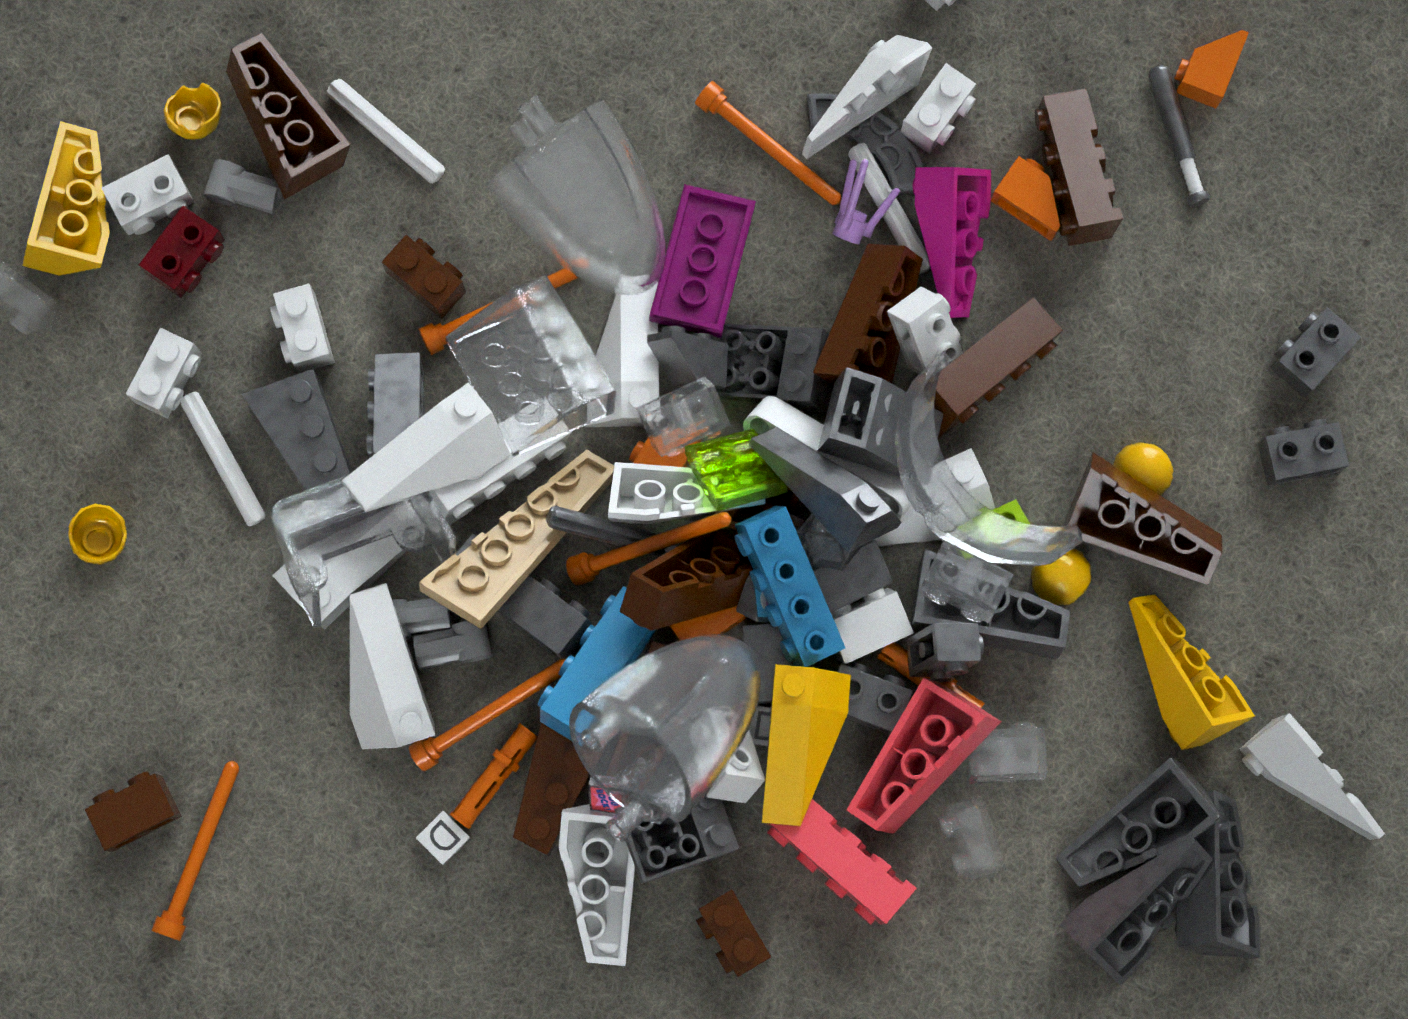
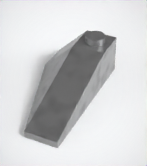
(830, 492)
(1142, 825)

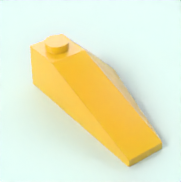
(70, 217)
(1188, 692)
(803, 729)

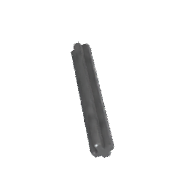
(597, 528)

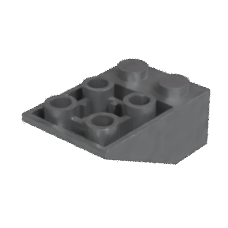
(776, 364)
(864, 421)
(674, 846)

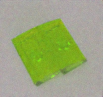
(732, 471)

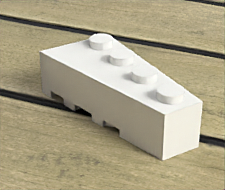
(464, 496)

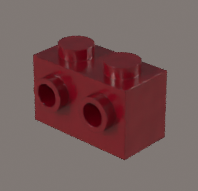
(183, 252)

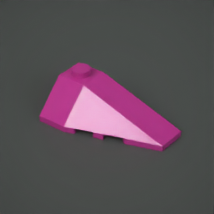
(949, 215)

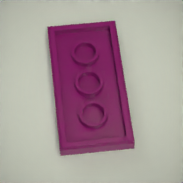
(702, 261)

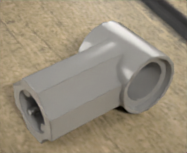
(232, 185)
(421, 616)
(460, 643)

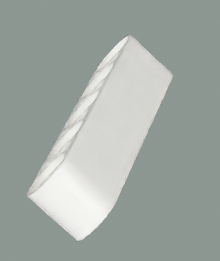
(776, 413)

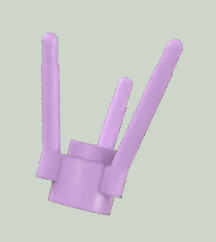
(851, 222)

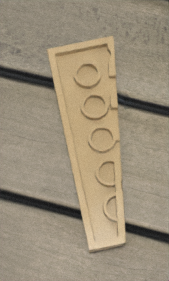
(500, 560)

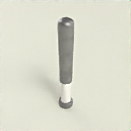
(1172, 116)

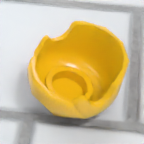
(193, 111)
(1147, 465)
(97, 534)
(1063, 579)

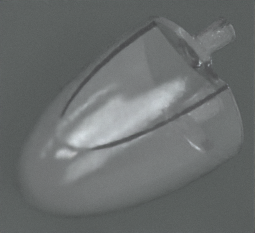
(584, 198)
(667, 727)

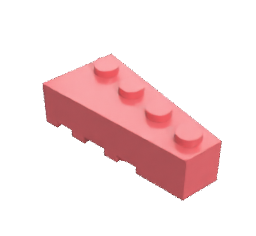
(919, 755)
(846, 864)

